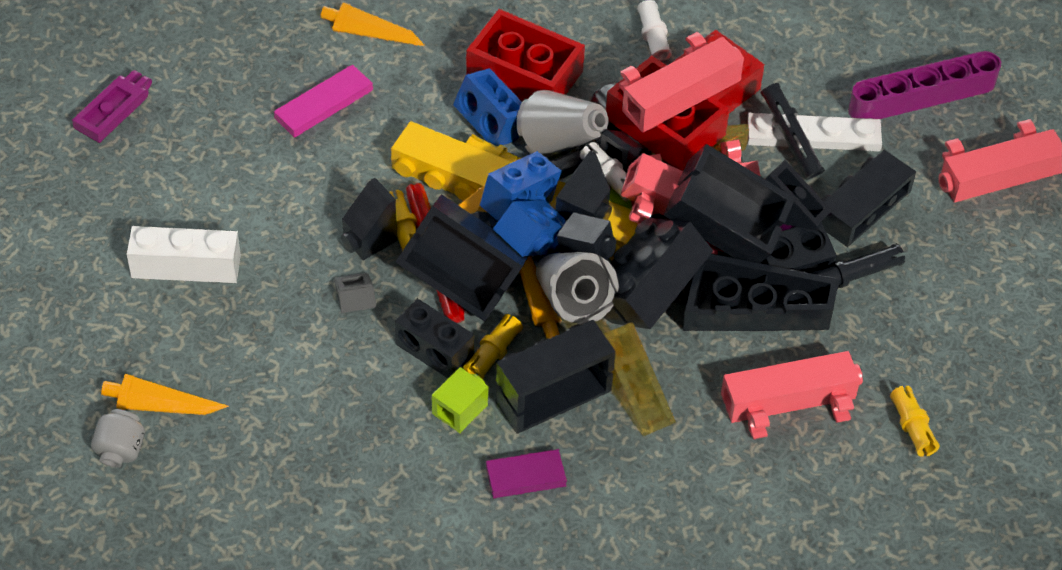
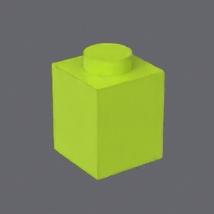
(460, 399)

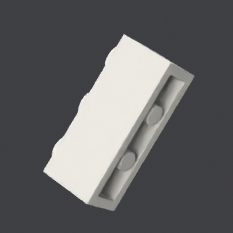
(184, 254)

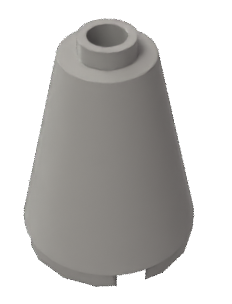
(559, 122)
(578, 285)

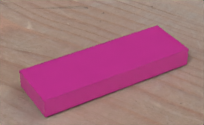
(323, 100)

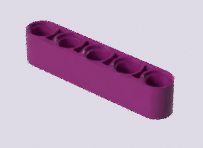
(925, 86)

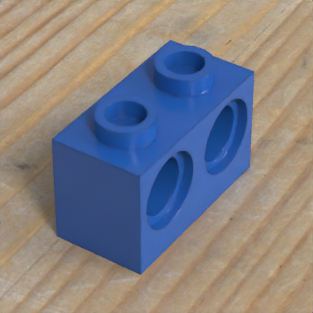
(489, 107)
(521, 180)
(531, 227)

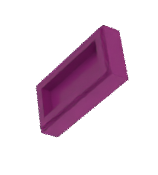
(526, 473)

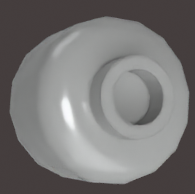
(118, 438)

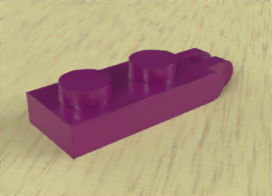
(112, 106)

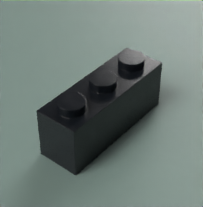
(867, 196)

